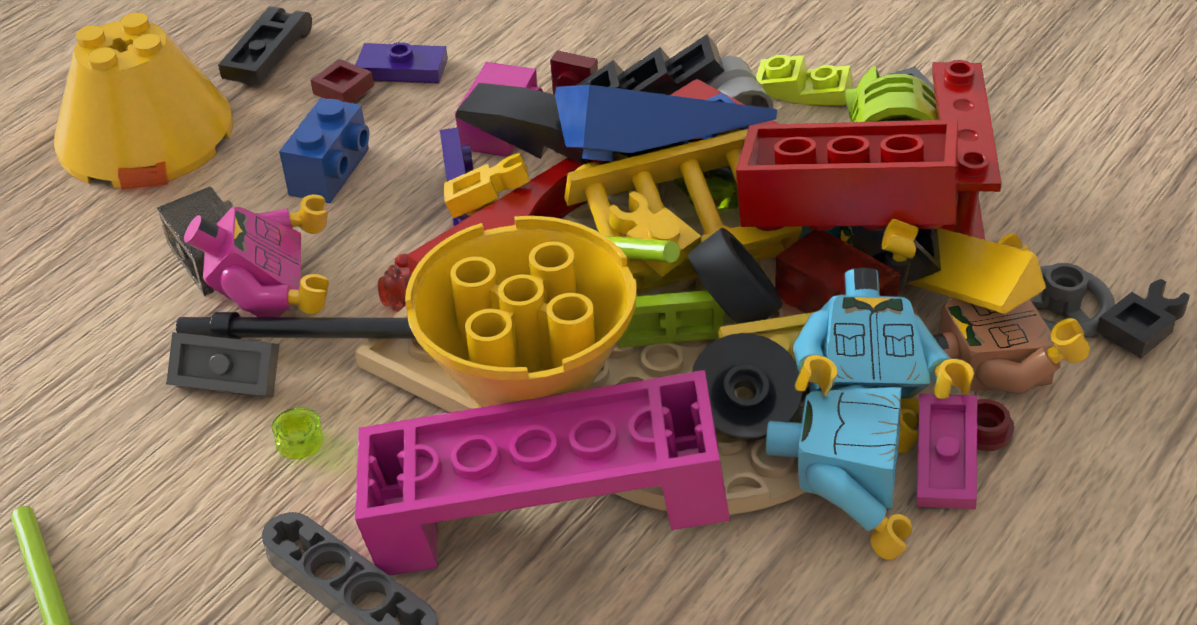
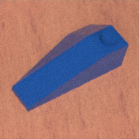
(632, 121)

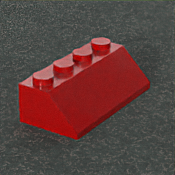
(849, 174)

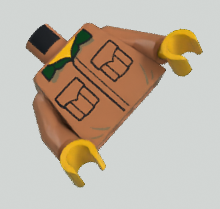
(1011, 348)

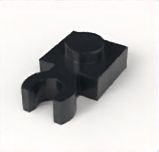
(1140, 322)

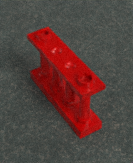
(963, 96)

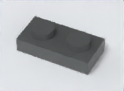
(223, 364)

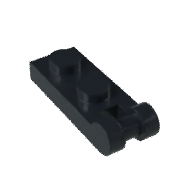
(264, 45)

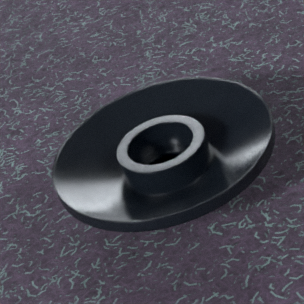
(754, 364)

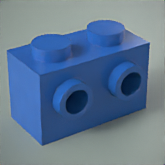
(324, 149)

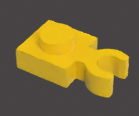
(481, 186)
(659, 226)

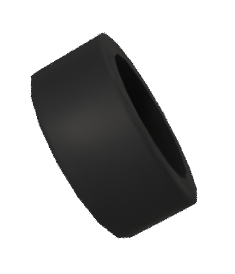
(734, 278)

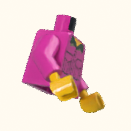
(259, 257)

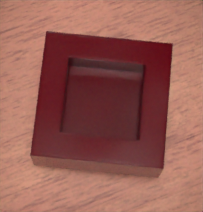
(570, 69)
(342, 82)

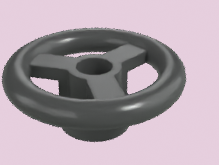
(1064, 293)

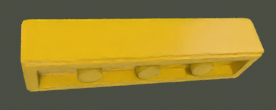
(984, 272)

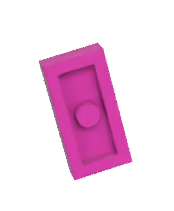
(947, 452)

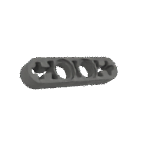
(342, 590)

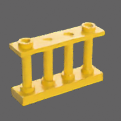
(596, 181)

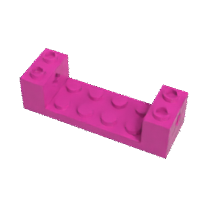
(537, 456)

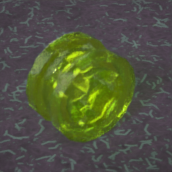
(290, 433)

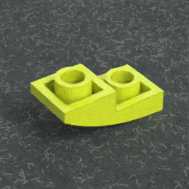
(790, 81)

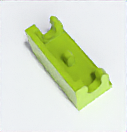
(673, 319)

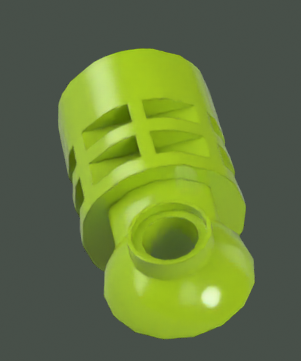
(890, 98)

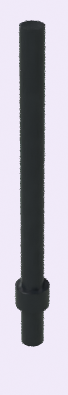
(234, 326)

